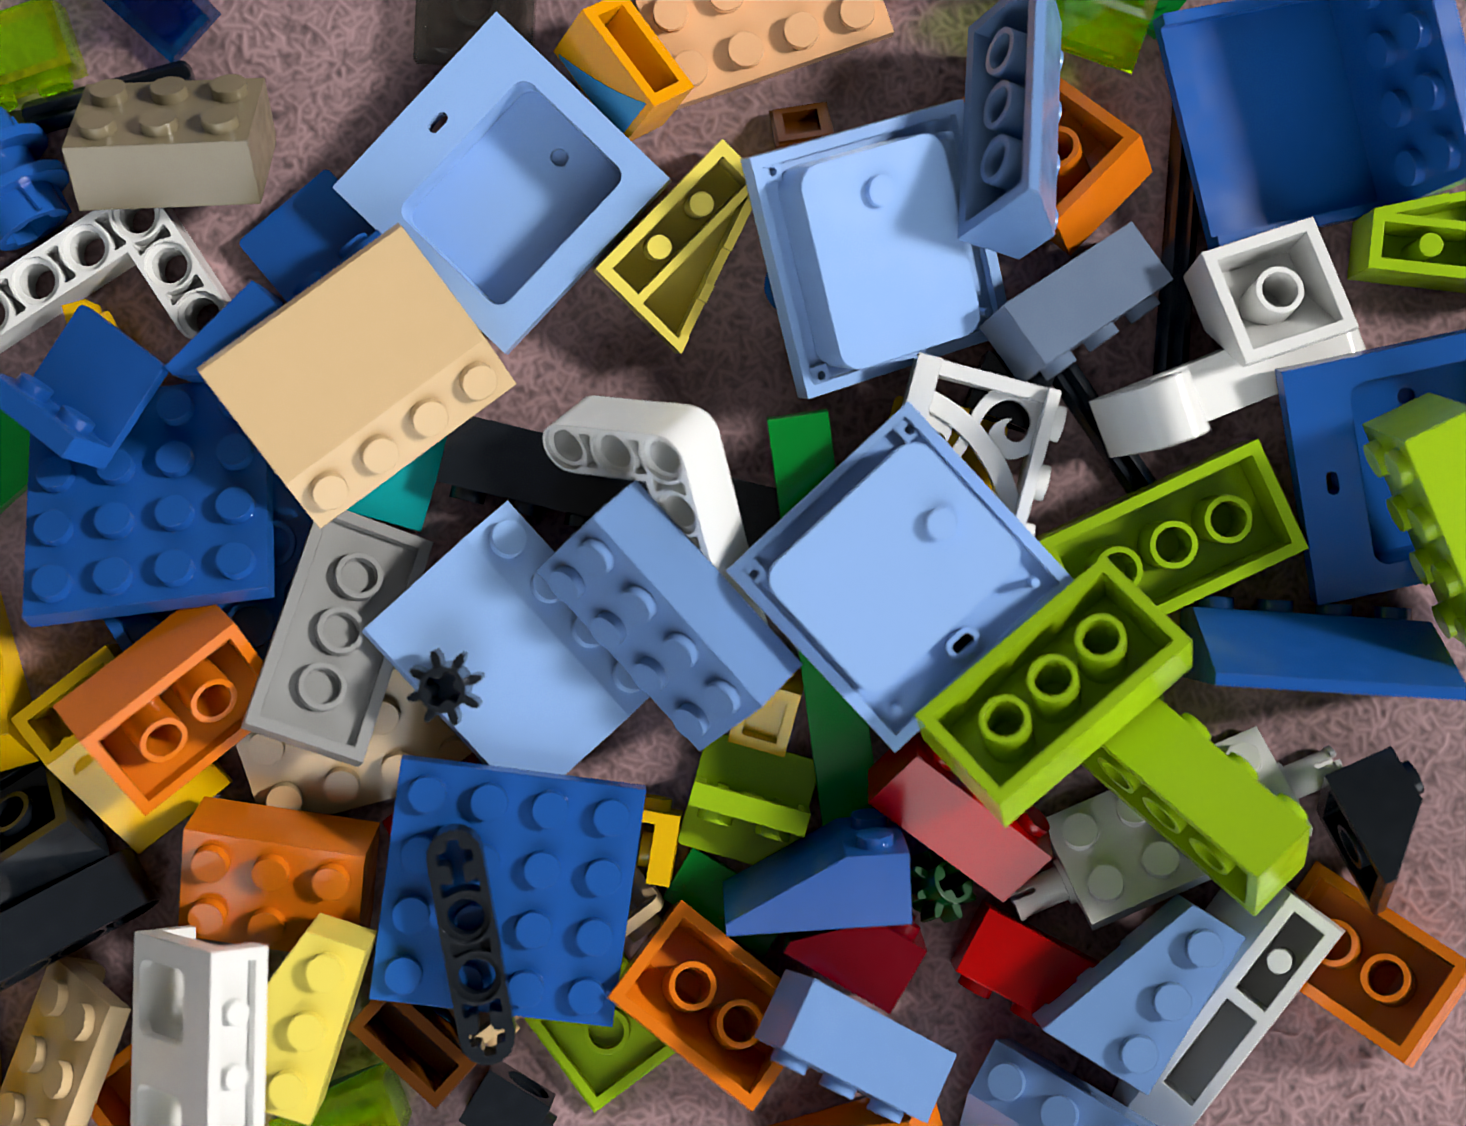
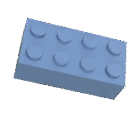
(669, 617)

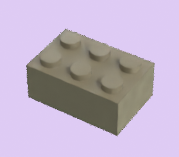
(170, 143)

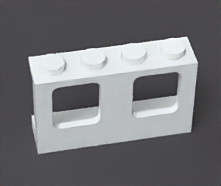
(197, 1031)

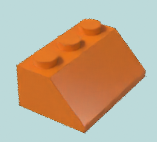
(166, 704)
(703, 1001)

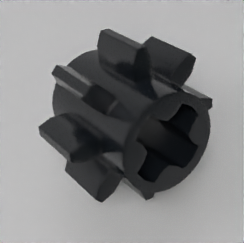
(429, 689)

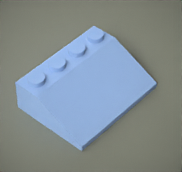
(546, 679)

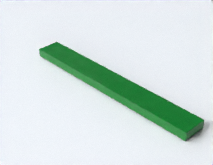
(838, 734)

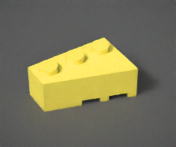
(680, 247)
(310, 1013)

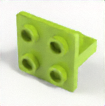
(747, 801)

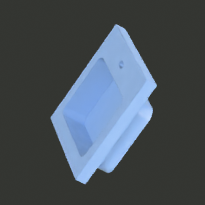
(511, 188)
(870, 248)
(896, 567)

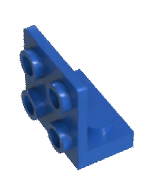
(307, 237)
(85, 390)

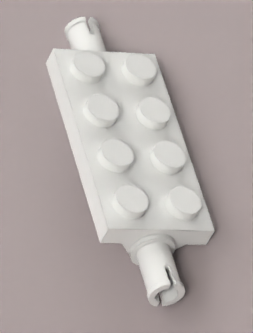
(1121, 864)

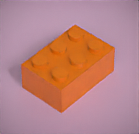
(272, 870)

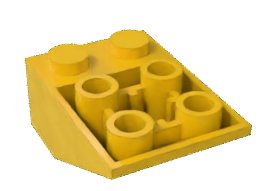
(90, 782)

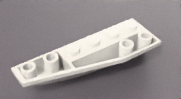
(1266, 973)

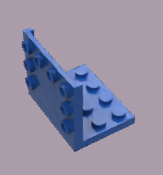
(1315, 107)

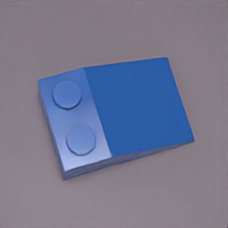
(831, 879)

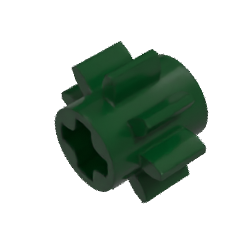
(938, 888)

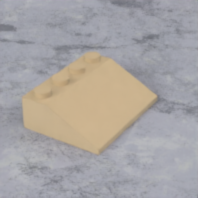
(357, 375)

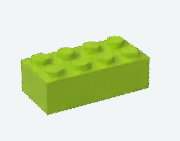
(1424, 464)
(1187, 529)
(1055, 690)
(1205, 803)

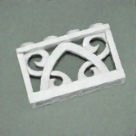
(992, 448)

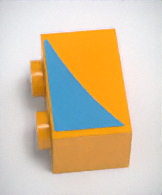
(623, 67)

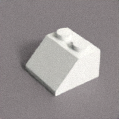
(1270, 293)

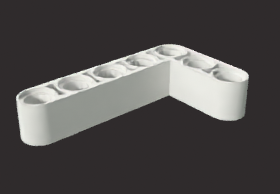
(123, 250)
(1186, 397)
(673, 452)

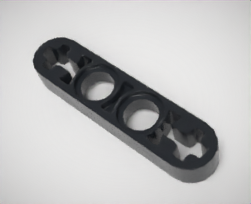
(471, 944)

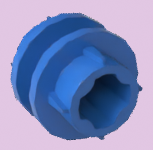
(29, 188)

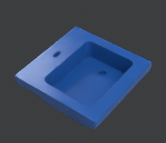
(1323, 406)

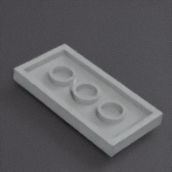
(320, 670)

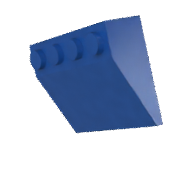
(1319, 650)

